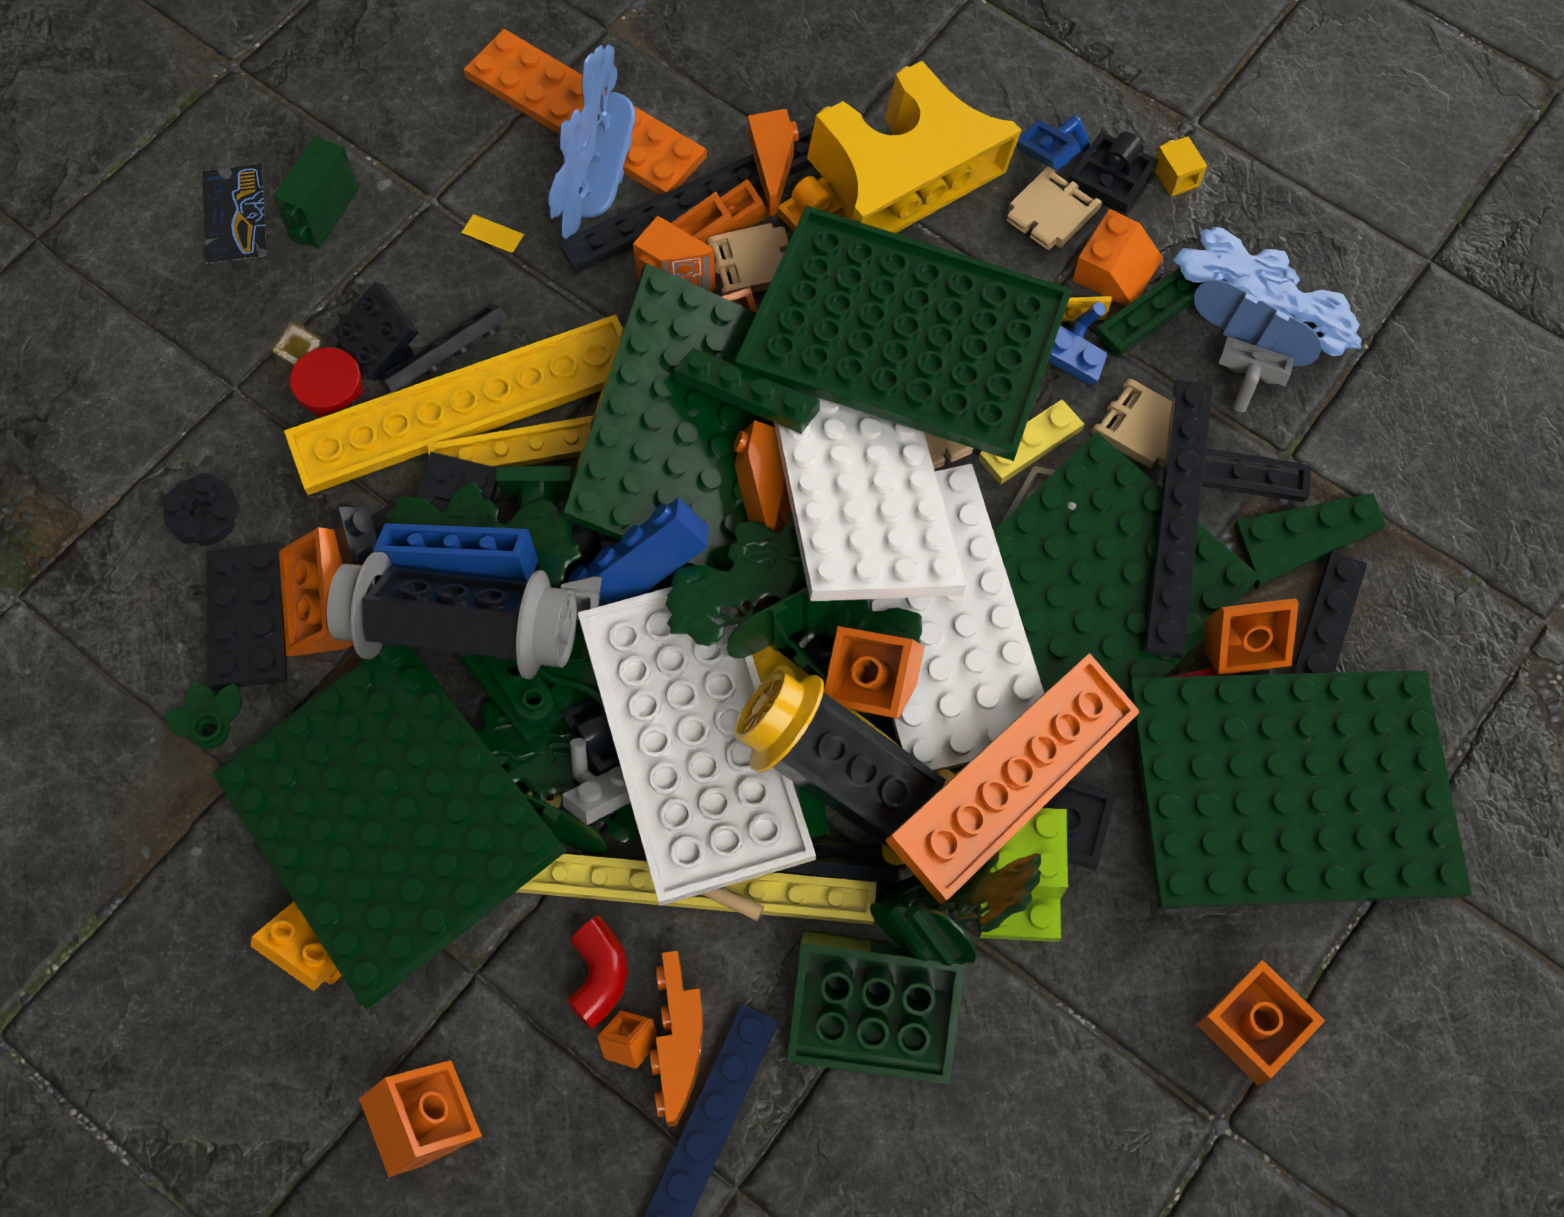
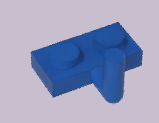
(1054, 145)
(1075, 353)

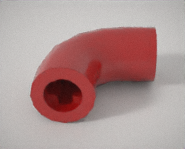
(605, 974)

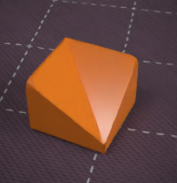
(628, 1039)

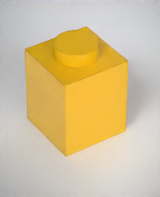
(1180, 166)

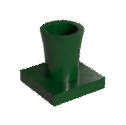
(530, 483)

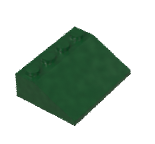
(874, 1008)

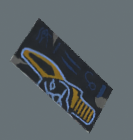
(234, 213)

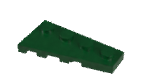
(1294, 537)

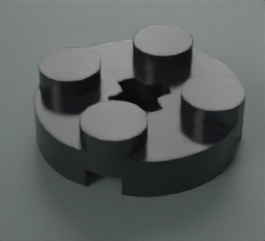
(189, 495)

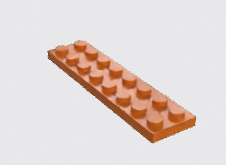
(552, 92)
(1012, 779)

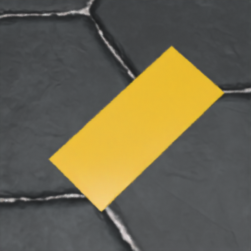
(492, 233)

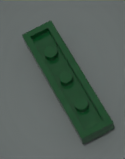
(1147, 313)
(747, 390)

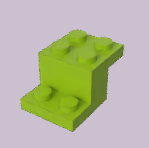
(1042, 918)

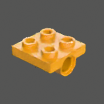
(813, 194)
(295, 948)

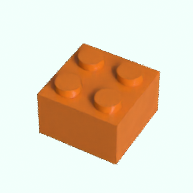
(1260, 1023)

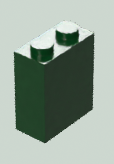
(316, 192)

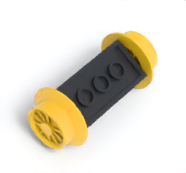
(835, 756)

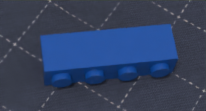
(460, 549)
(647, 553)

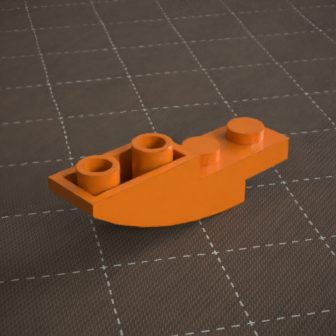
(677, 1054)

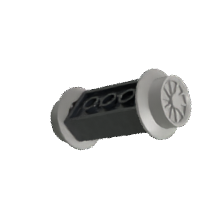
(452, 613)

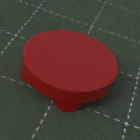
(326, 380)

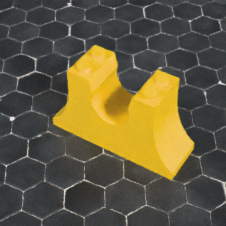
(930, 160)

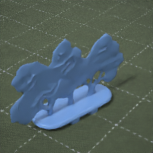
(592, 146)
(1262, 298)

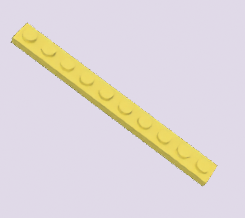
(778, 892)

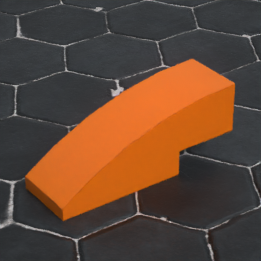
(718, 215)

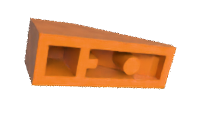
(772, 147)
(759, 472)

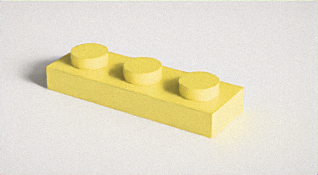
(1039, 438)

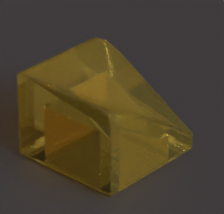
(296, 342)

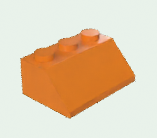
(305, 583)

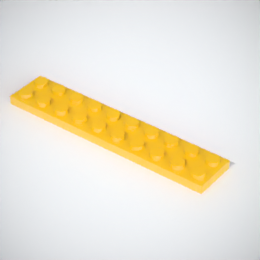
(453, 406)

